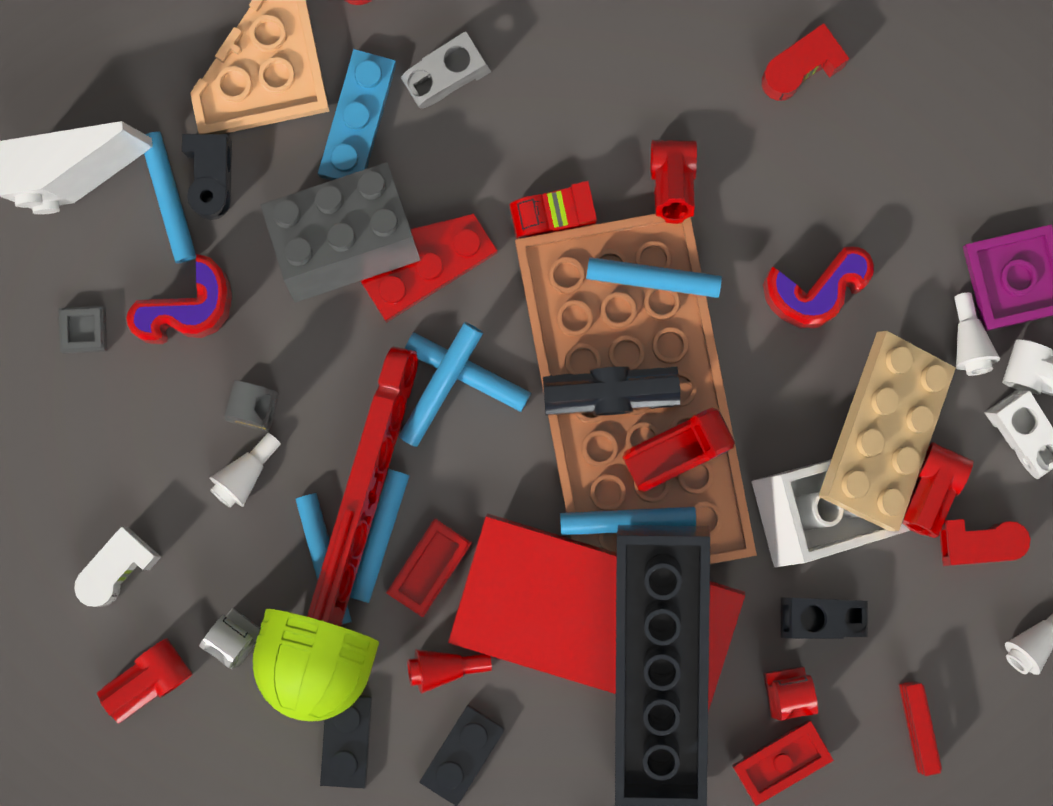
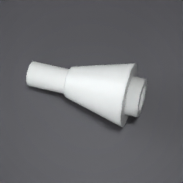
(974, 346)
(238, 478)
(1031, 648)

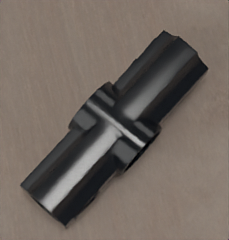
(611, 391)

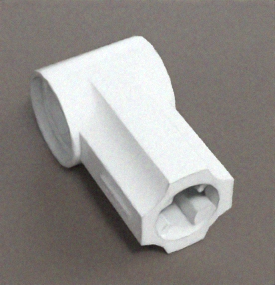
(1030, 368)

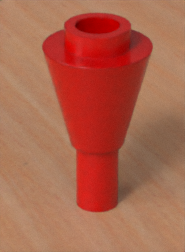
(435, 669)

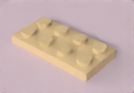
(887, 431)

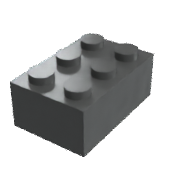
(340, 232)

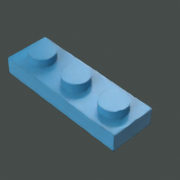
(357, 115)

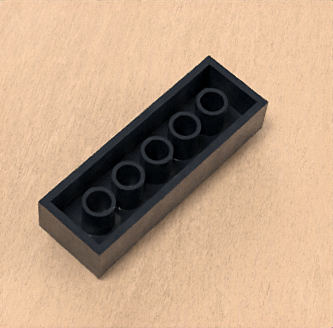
(662, 665)

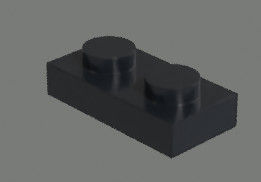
(347, 746)
(462, 755)

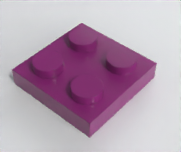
(1012, 277)

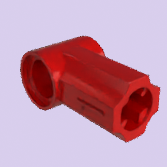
(674, 171)
(938, 483)
(153, 675)

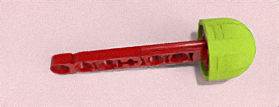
(312, 663)

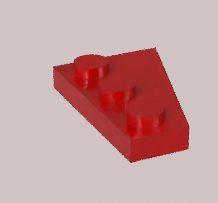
(445, 253)

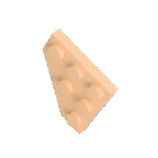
(262, 71)

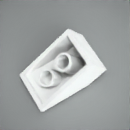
(66, 164)
(805, 526)

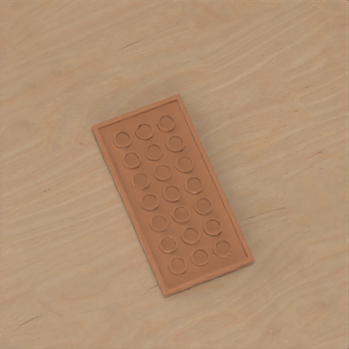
(607, 324)

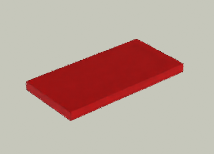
(555, 606)

